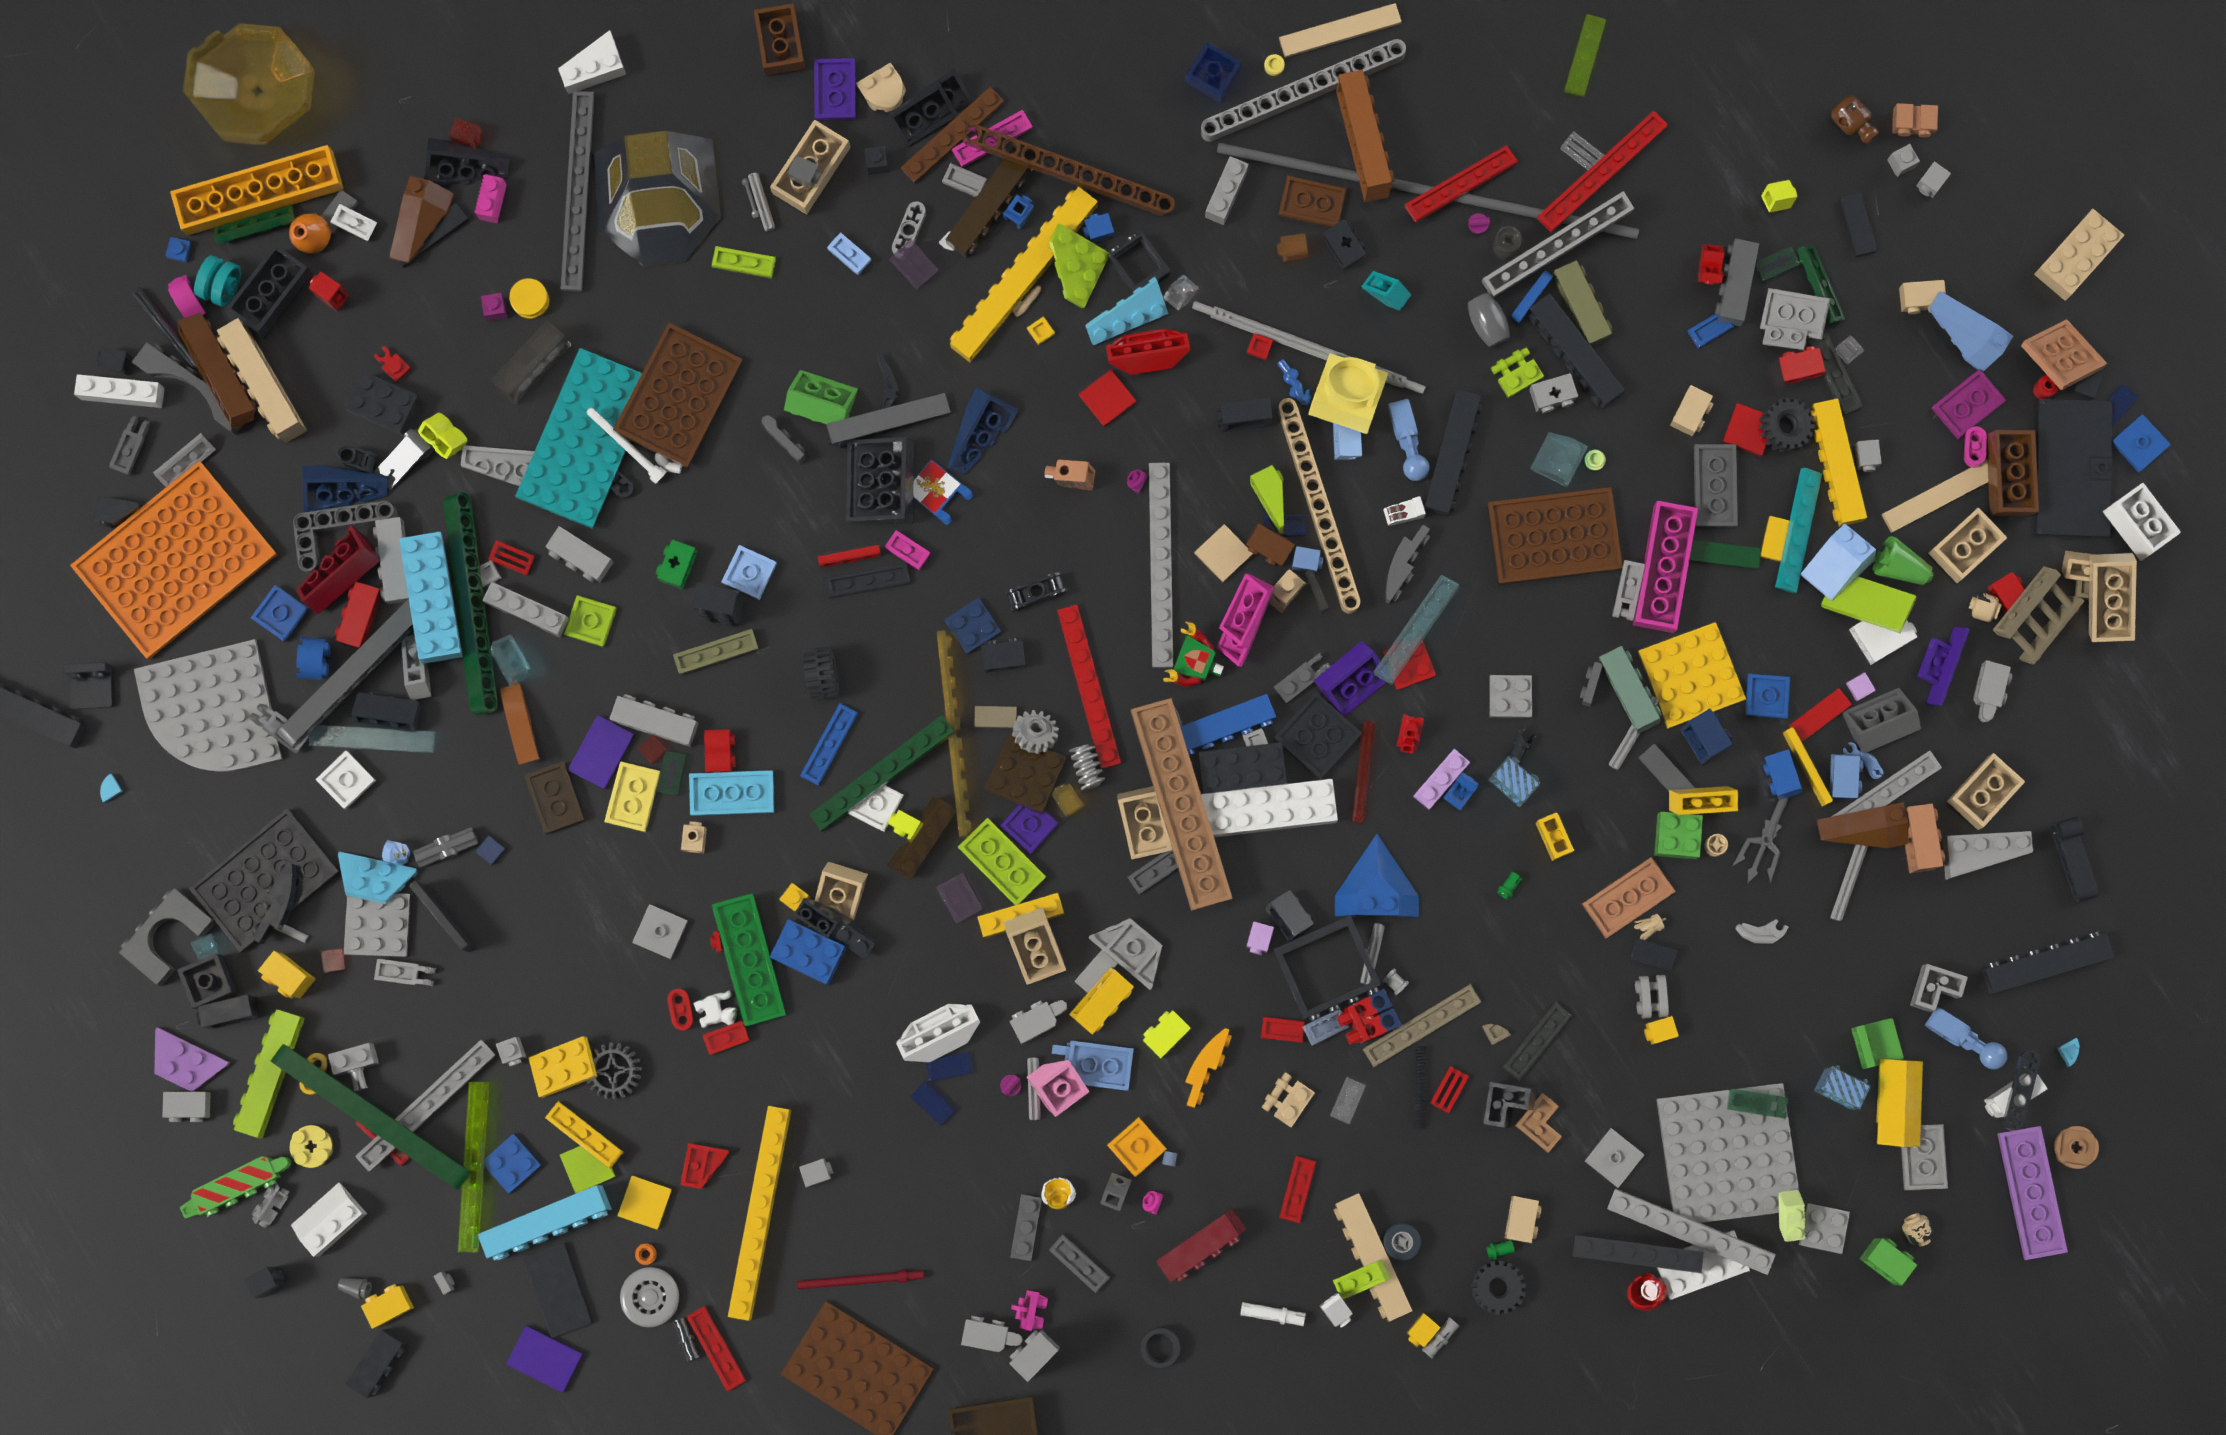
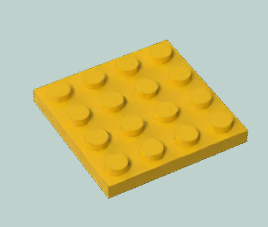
(1691, 675)

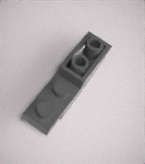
(1400, 570)

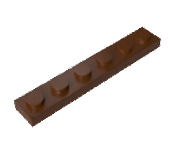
(951, 135)

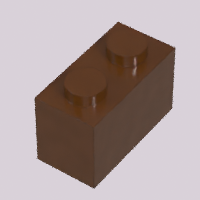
(1269, 544)

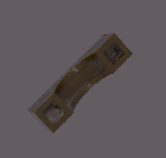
(933, 822)

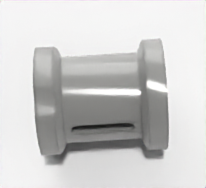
(1395, 982)

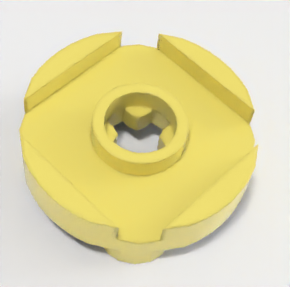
(319, 1155)

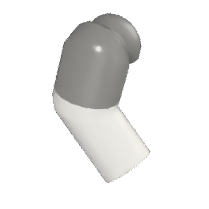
(667, 465)

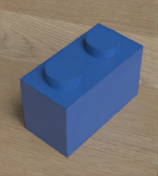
(1783, 775)

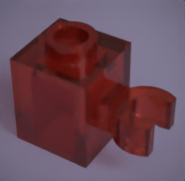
(466, 133)

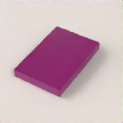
(1968, 404)

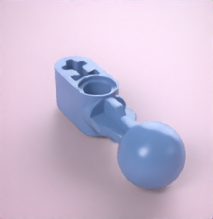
(1415, 466)
(1958, 1033)

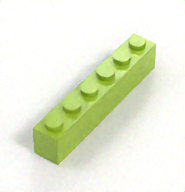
(267, 1077)

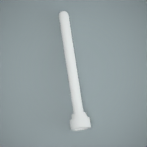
(654, 471)

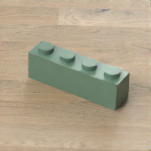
(1630, 690)

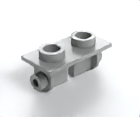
(1785, 337)
(264, 1212)

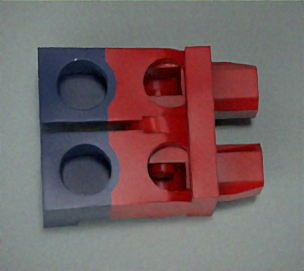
(1362, 1019)

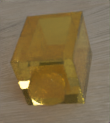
(1067, 799)

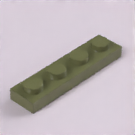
(715, 652)

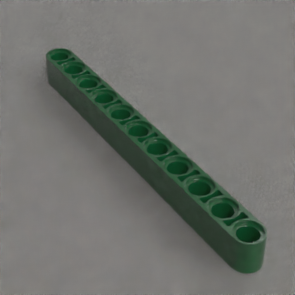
(470, 603)
(370, 1116)

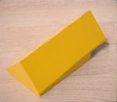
(1899, 1102)

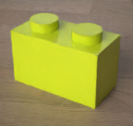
(1166, 1034)

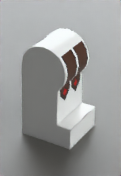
(1405, 511)

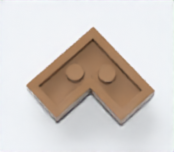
(1534, 1123)

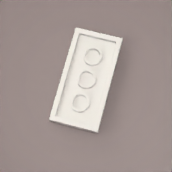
(1714, 1269)

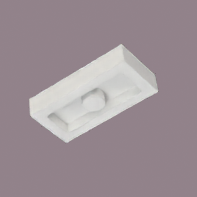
(353, 222)

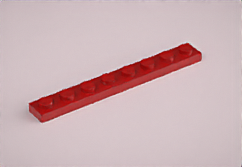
(1602, 171)
(1089, 686)

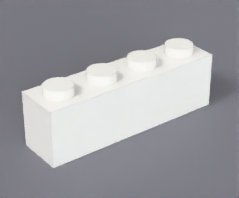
(119, 391)

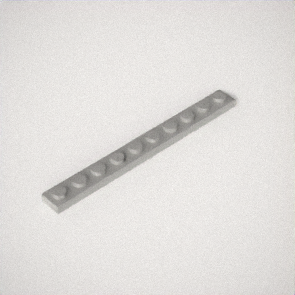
(1161, 565)

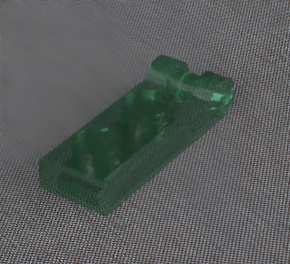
(1756, 1103)

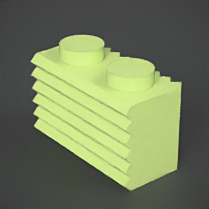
(1791, 1215)

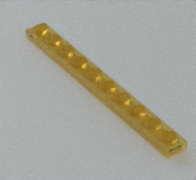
(955, 743)

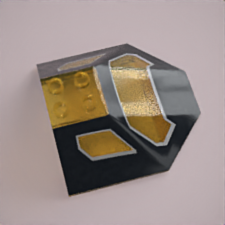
(657, 195)

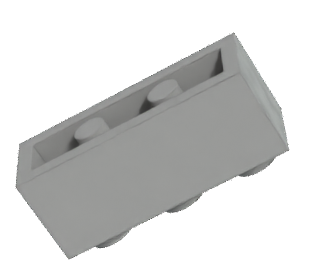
(1226, 190)
(578, 555)

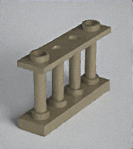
(2024, 605)

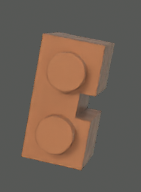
(1915, 120)

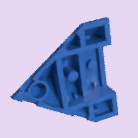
(1376, 887)

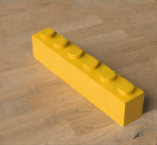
(1838, 463)

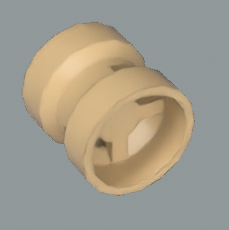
(1717, 842)

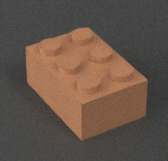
(1923, 839)

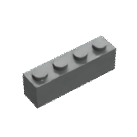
(1737, 282)

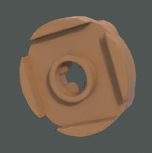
(2084, 1138)

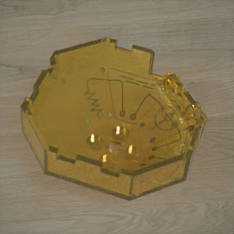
(232, 65)

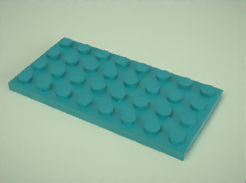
(576, 455)

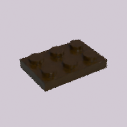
(554, 797)

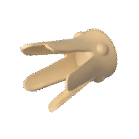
(1653, 924)

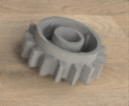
(1035, 732)

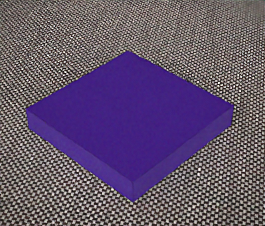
(1029, 827)

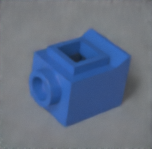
(1019, 219)

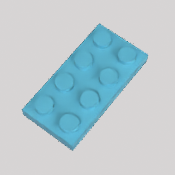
(731, 793)

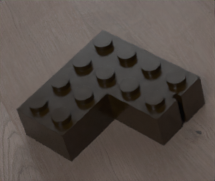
(995, 1418)

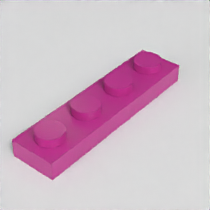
(1012, 126)

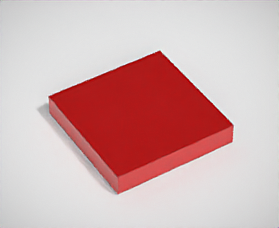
(1107, 398)
(1744, 430)

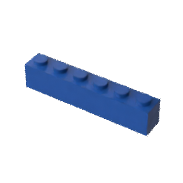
(1227, 723)

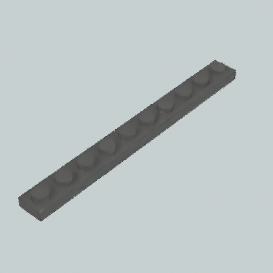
(577, 191)

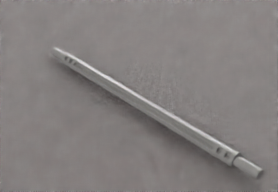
(1293, 341)

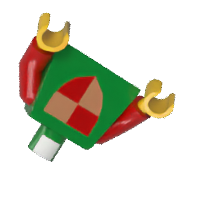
(1194, 660)

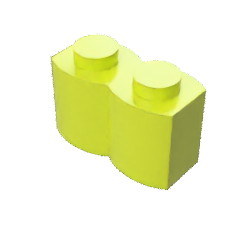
(442, 435)

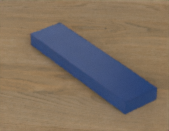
(829, 744)

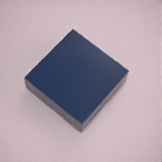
(490, 850)

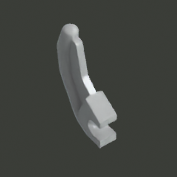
(1765, 934)

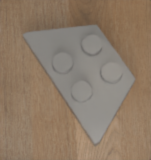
(1131, 949)

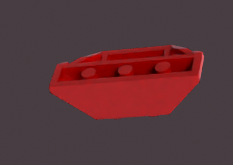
(1148, 351)

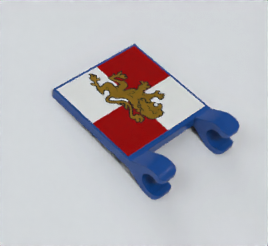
(935, 488)

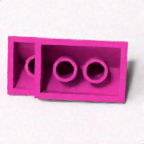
(1244, 618)

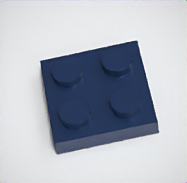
(972, 626)

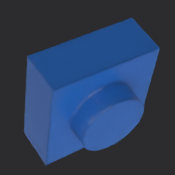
(178, 249)

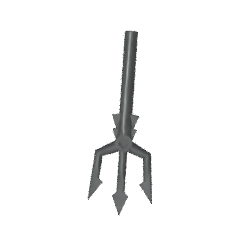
(1768, 835)

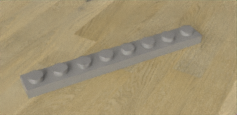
(430, 1101)
(1691, 1231)

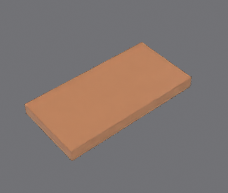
(1628, 897)

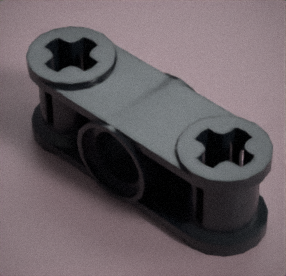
(1048, 591)

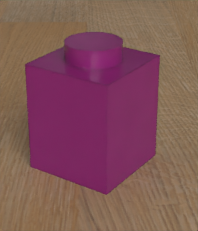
(494, 307)

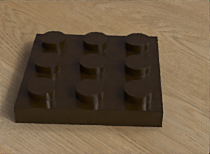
(1025, 776)

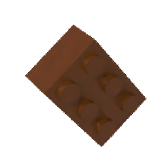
(779, 39)

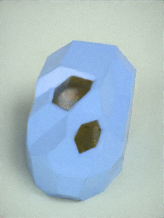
(395, 853)

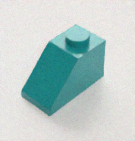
(1386, 290)

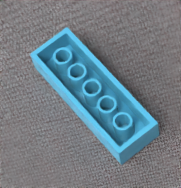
(430, 597)
(545, 1221)

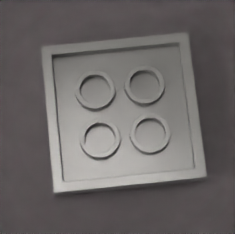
(378, 927)

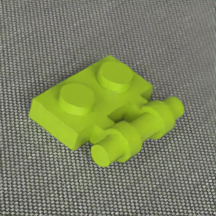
(1520, 378)

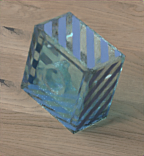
(1514, 781)
(1842, 1088)

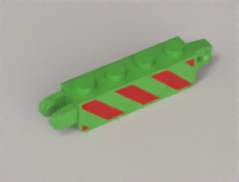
(234, 1185)

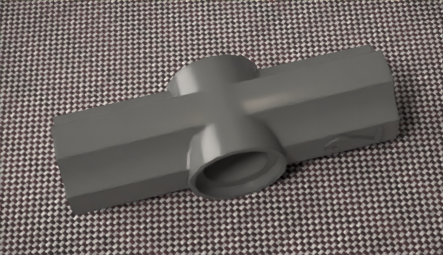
(445, 847)

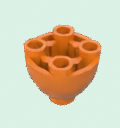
(316, 233)

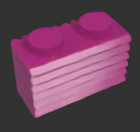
(490, 198)

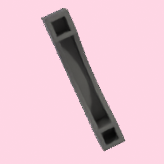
(158, 365)

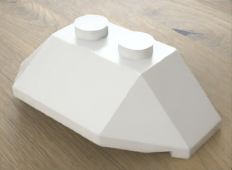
(938, 1033)

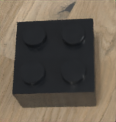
(207, 981)

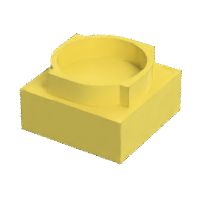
(1348, 392)

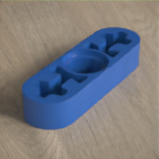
(1532, 296)

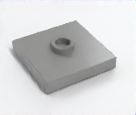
(660, 931)
(1614, 1157)

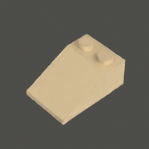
(1143, 823)
(841, 888)

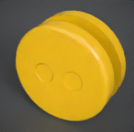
(529, 298)

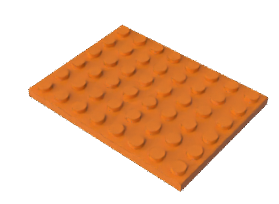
(173, 560)

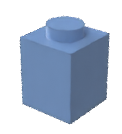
(1307, 560)

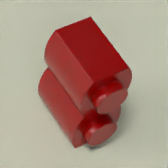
(719, 751)

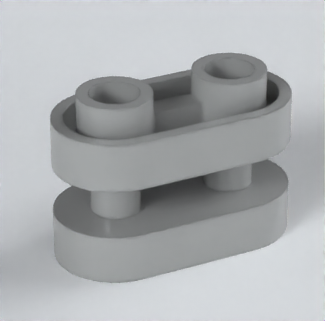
(1645, 1006)

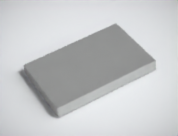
(1796, 312)
(1926, 1165)

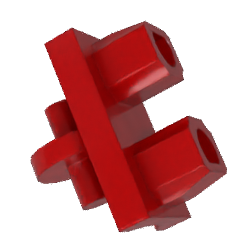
(1409, 733)

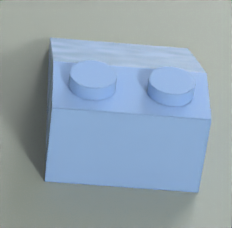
(1839, 562)

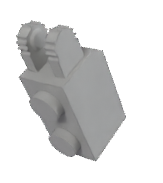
(1991, 689)
(1037, 1020)
(988, 1335)

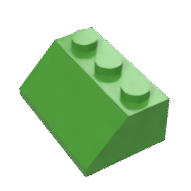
(819, 398)

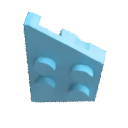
(373, 878)

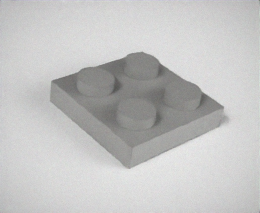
(1510, 696)
(1825, 1228)

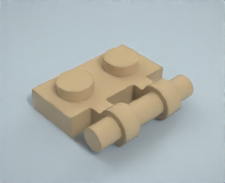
(1294, 1102)

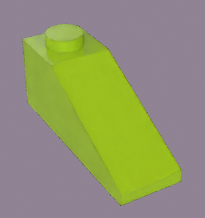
(1269, 490)

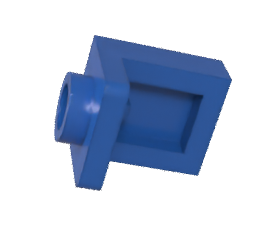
(1461, 791)

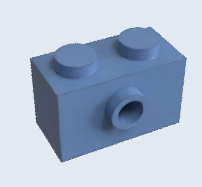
(1845, 775)

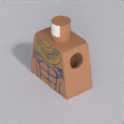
(1079, 474)

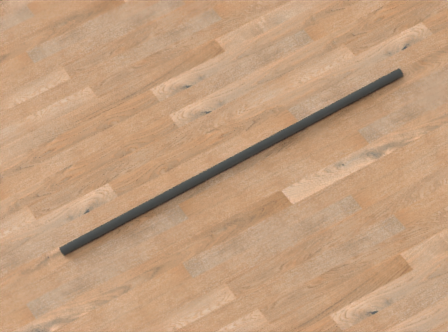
(1404, 185)

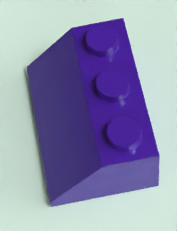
(1350, 679)

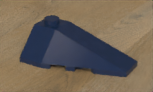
(981, 424)

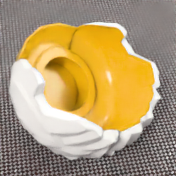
(1058, 1193)

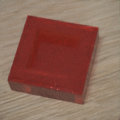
(652, 749)
(333, 960)

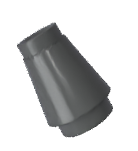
(355, 1287)

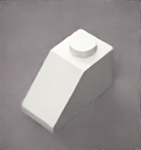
(1336, 1310)

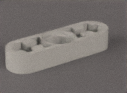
(909, 214)

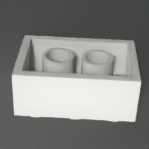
(328, 1220)

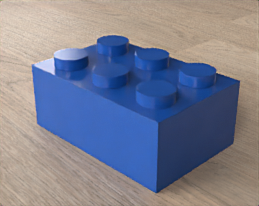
(808, 952)

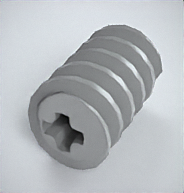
(1087, 765)

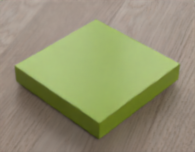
(590, 621)
(585, 1169)

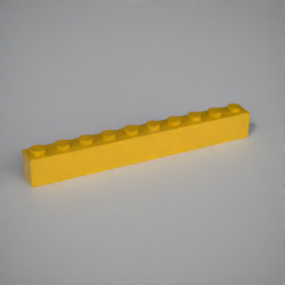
(1021, 277)
(759, 1213)

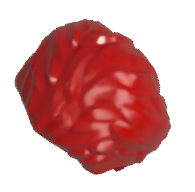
(1647, 1292)

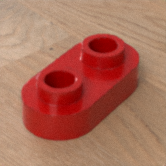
(680, 1010)

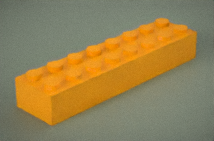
(256, 190)

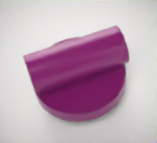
(1478, 223)
(1136, 480)
(1010, 1085)

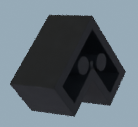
(1502, 1100)

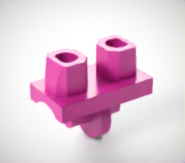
(1027, 1308)

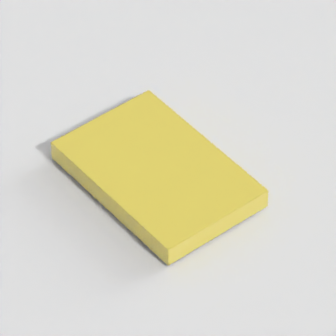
(632, 796)

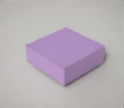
(1860, 686)

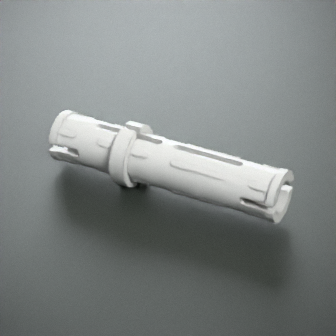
(1274, 1314)

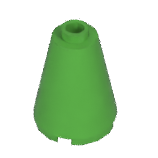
(1901, 563)

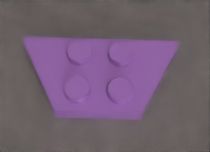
(184, 1062)

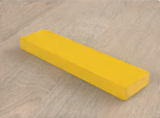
(1807, 766)
(584, 1135)

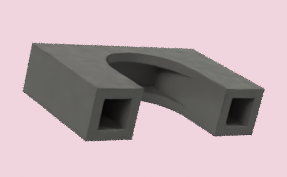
(140, 948)

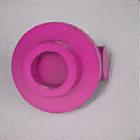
(1152, 1202)

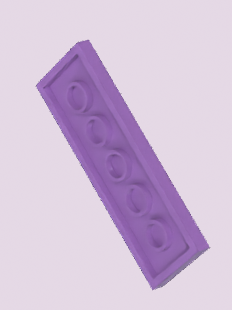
(2032, 1193)

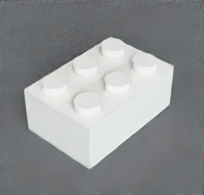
(2141, 521)

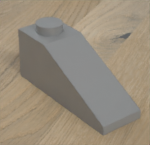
(415, 674)

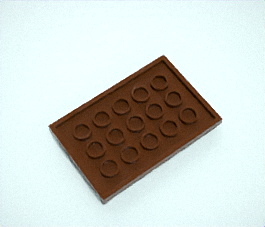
(677, 395)
(1555, 535)
(857, 1371)

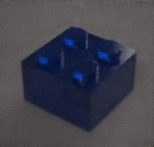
(1213, 72)

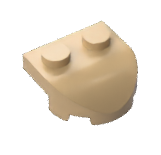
(883, 89)

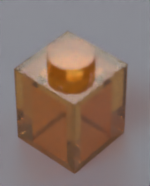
(1293, 247)

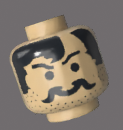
(1985, 607)
(1917, 1229)

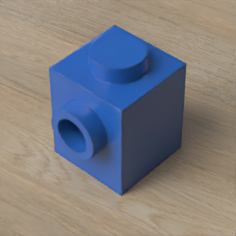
(1098, 228)

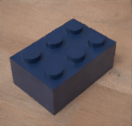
(1706, 736)

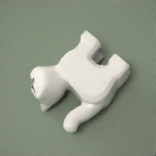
(713, 1010)

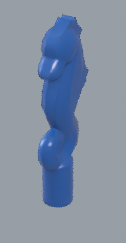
(1296, 391)

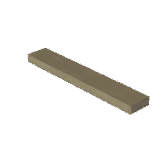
(1421, 1025)

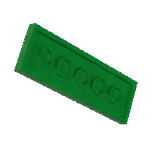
(748, 959)

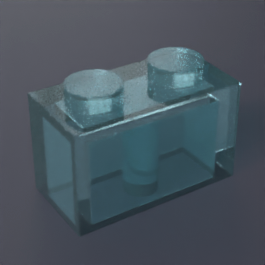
(510, 660)

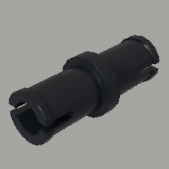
(686, 1339)

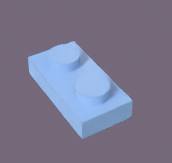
(849, 254)

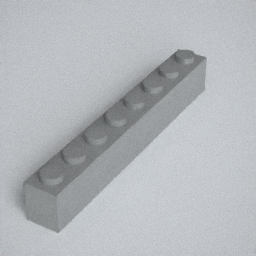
(1558, 244)

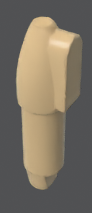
(1022, 306)

